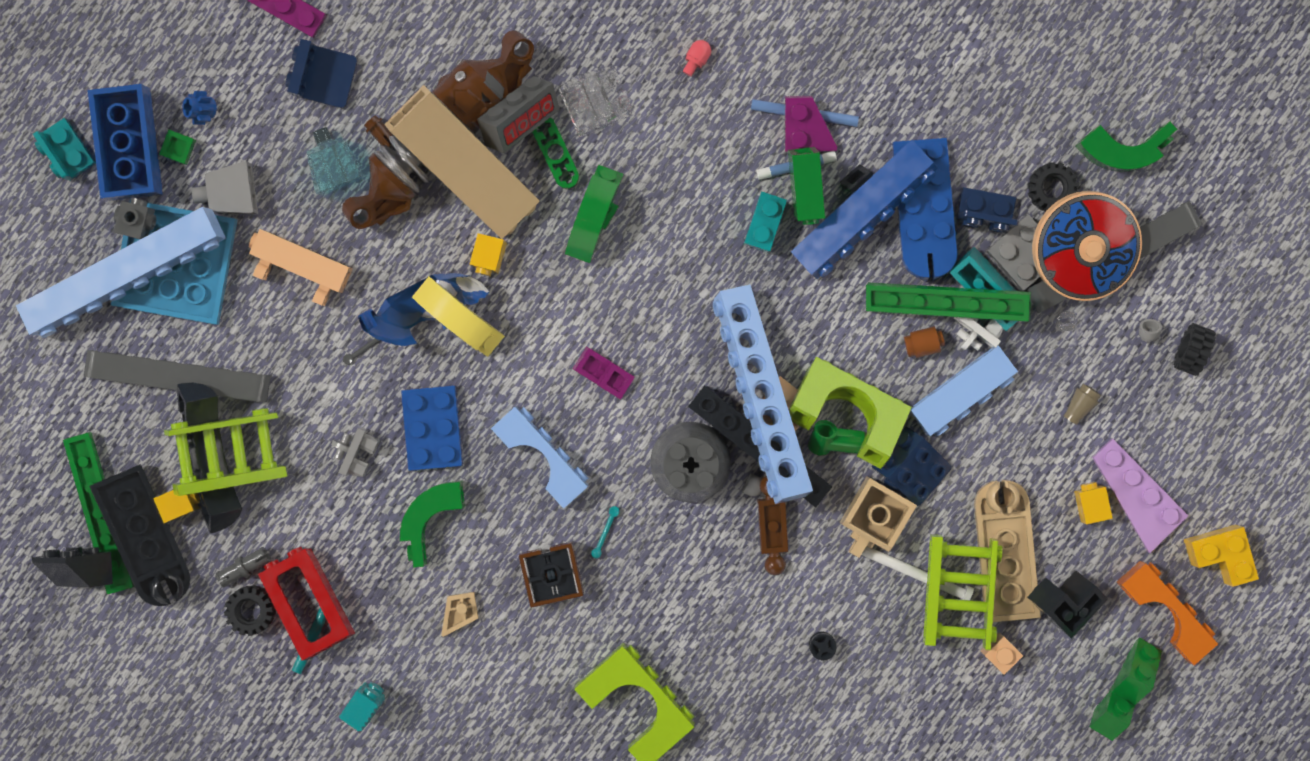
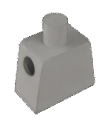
(229, 190)

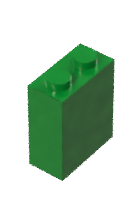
(806, 185)

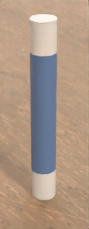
(784, 167)

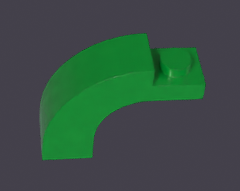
(1113, 156)
(593, 213)
(434, 500)

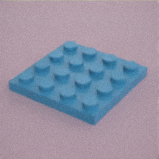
(190, 289)

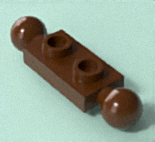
(772, 531)

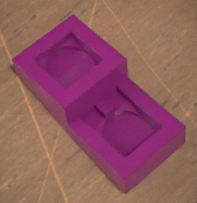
(603, 372)

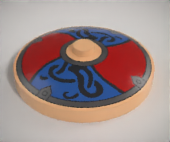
(1087, 245)

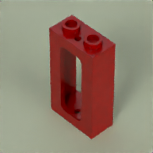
(324, 594)

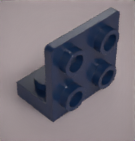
(986, 208)

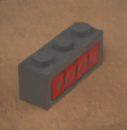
(518, 114)

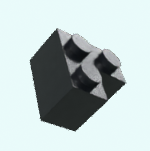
(1070, 604)

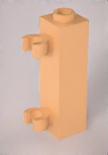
(299, 260)

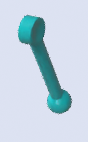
(596, 552)

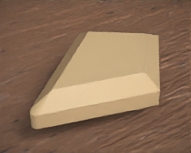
(459, 611)

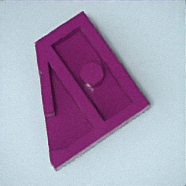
(806, 125)

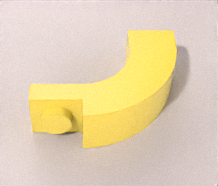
(457, 317)

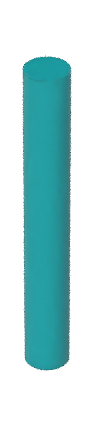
(312, 637)

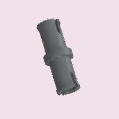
(243, 567)

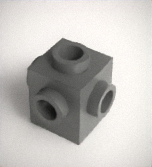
(134, 219)

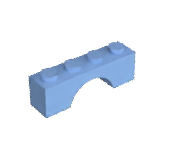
(564, 480)

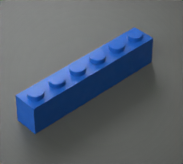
(864, 210)

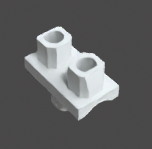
(988, 334)

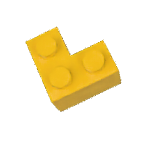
(1227, 548)

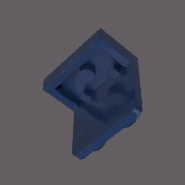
(321, 74)
(914, 467)

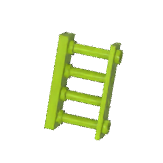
(216, 478)
(936, 603)

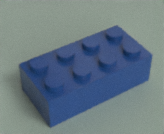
(125, 142)

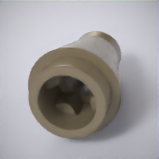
(1082, 403)

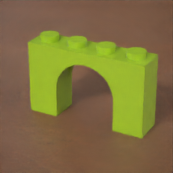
(882, 412)
(625, 669)

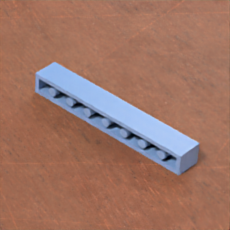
(121, 272)

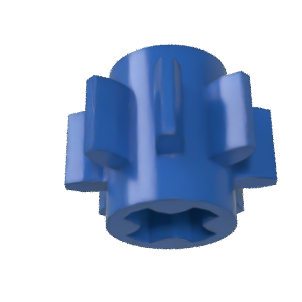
(199, 107)

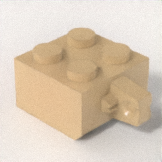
(876, 517)

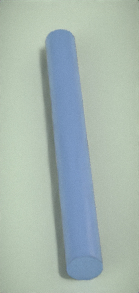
(831, 117)

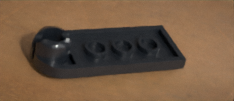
(142, 536)

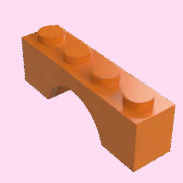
(1189, 636)

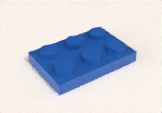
(432, 428)

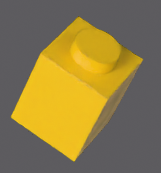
(487, 254)
(1093, 503)
(174, 506)

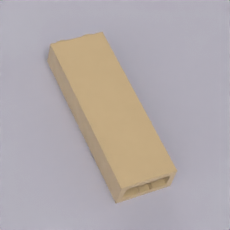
(462, 162)

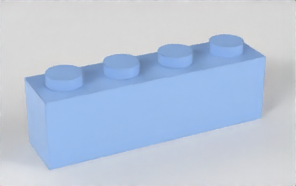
(963, 390)

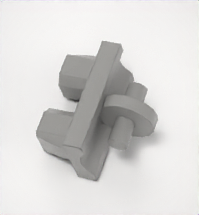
(351, 463)

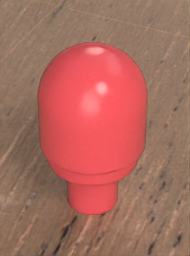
(697, 56)

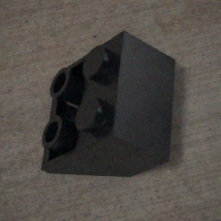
(76, 566)

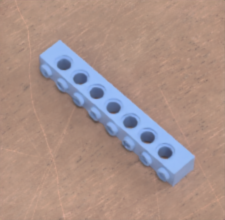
(742, 302)

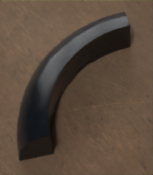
(200, 406)

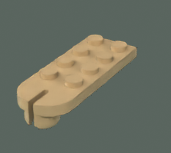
(1012, 527)

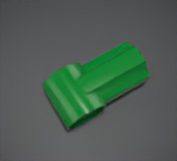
(827, 438)

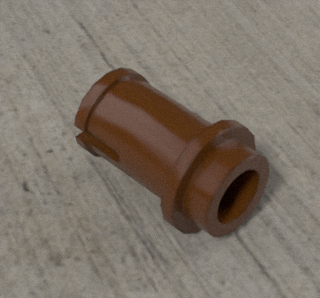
(378, 130)

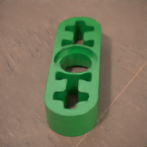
(570, 167)

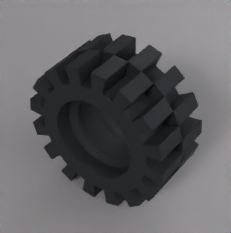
(1046, 171)
(1194, 349)
(234, 614)

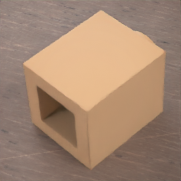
(1002, 654)

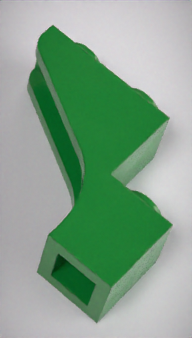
(1130, 687)

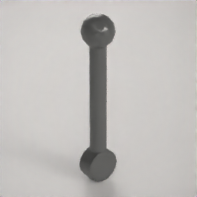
(348, 359)

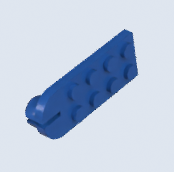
(928, 217)

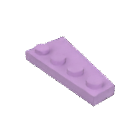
(1142, 499)

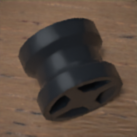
(826, 648)

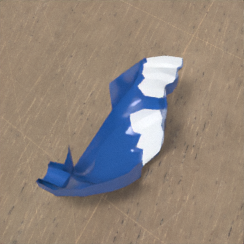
(402, 312)

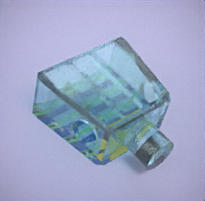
(332, 163)

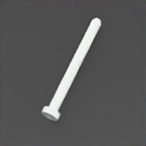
(964, 594)

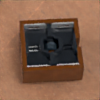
(562, 574)

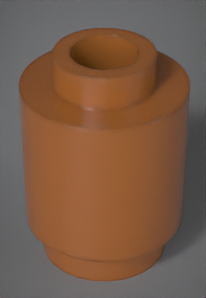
(924, 342)

